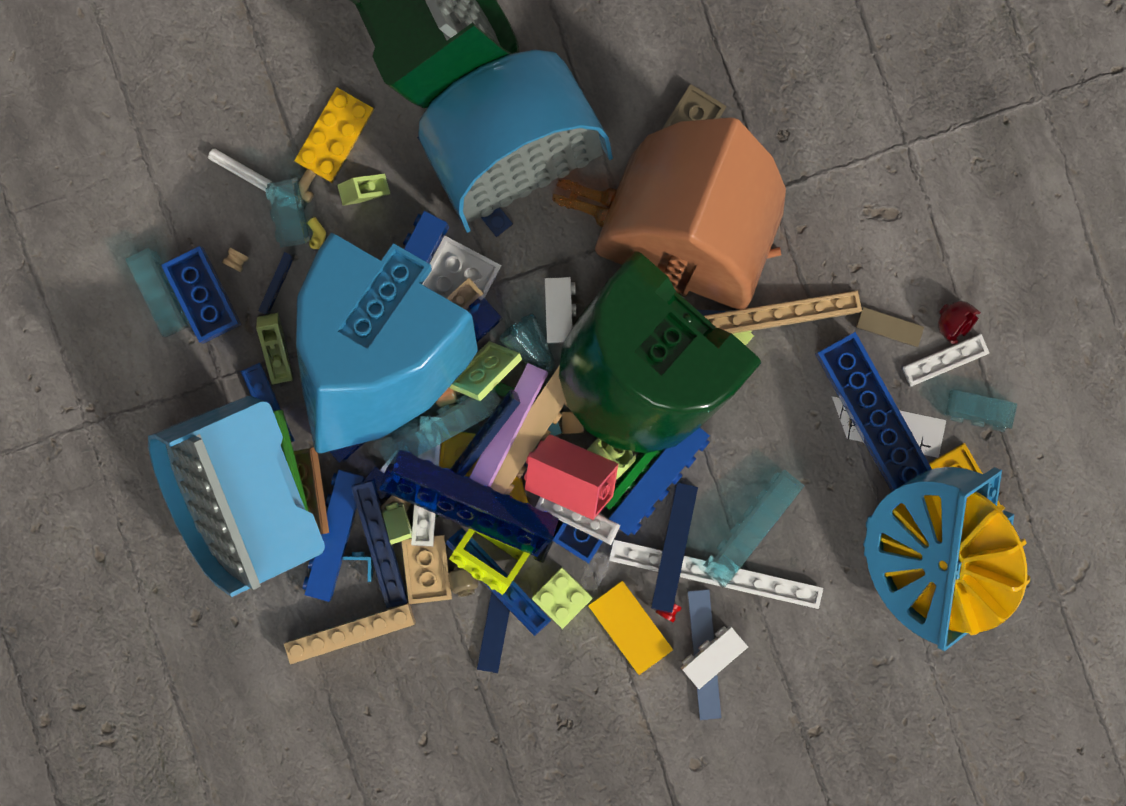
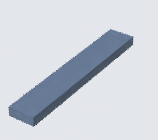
(702, 631)

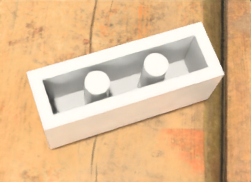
(559, 308)
(713, 656)

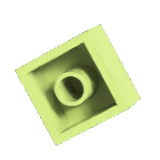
(562, 597)

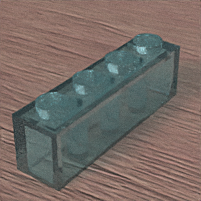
(157, 292)

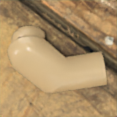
(304, 184)

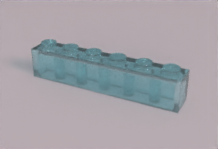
(441, 427)
(753, 529)

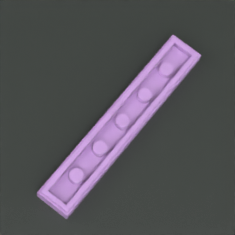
(497, 450)

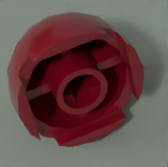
(957, 320)

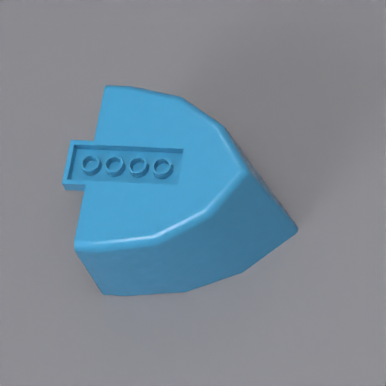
(374, 343)

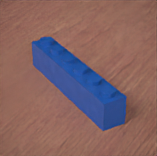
(656, 481)
(340, 518)

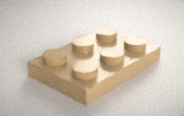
(426, 571)

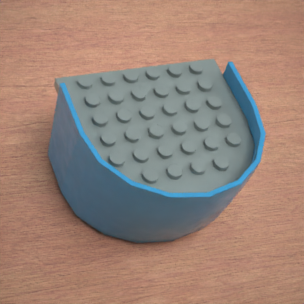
(509, 132)
(234, 495)

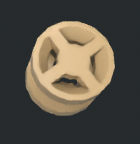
(235, 259)

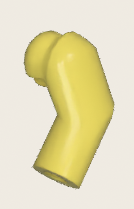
(319, 233)

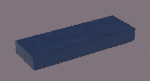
(276, 283)

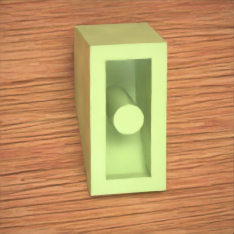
(363, 189)

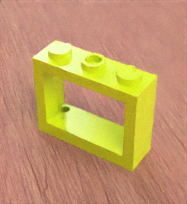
(482, 571)

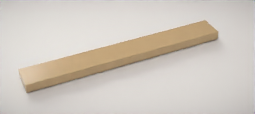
(787, 313)

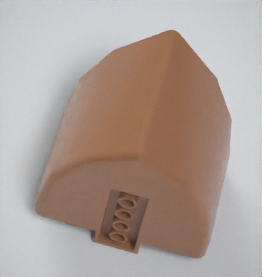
(700, 208)

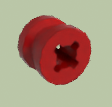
(670, 616)

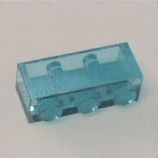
(287, 212)
(980, 410)

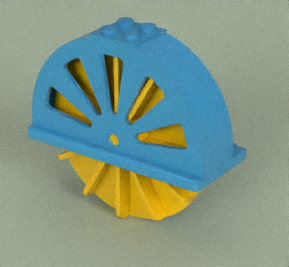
(947, 555)

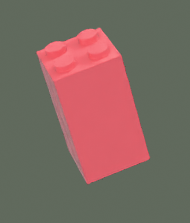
(571, 476)

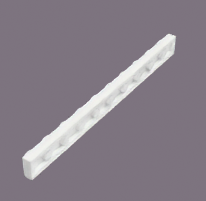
(743, 580)

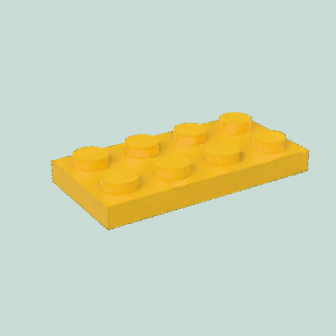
(334, 135)

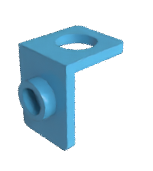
(361, 556)

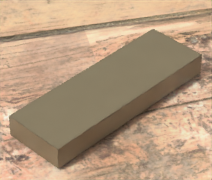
(890, 327)

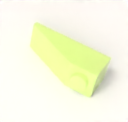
(274, 348)
(397, 522)

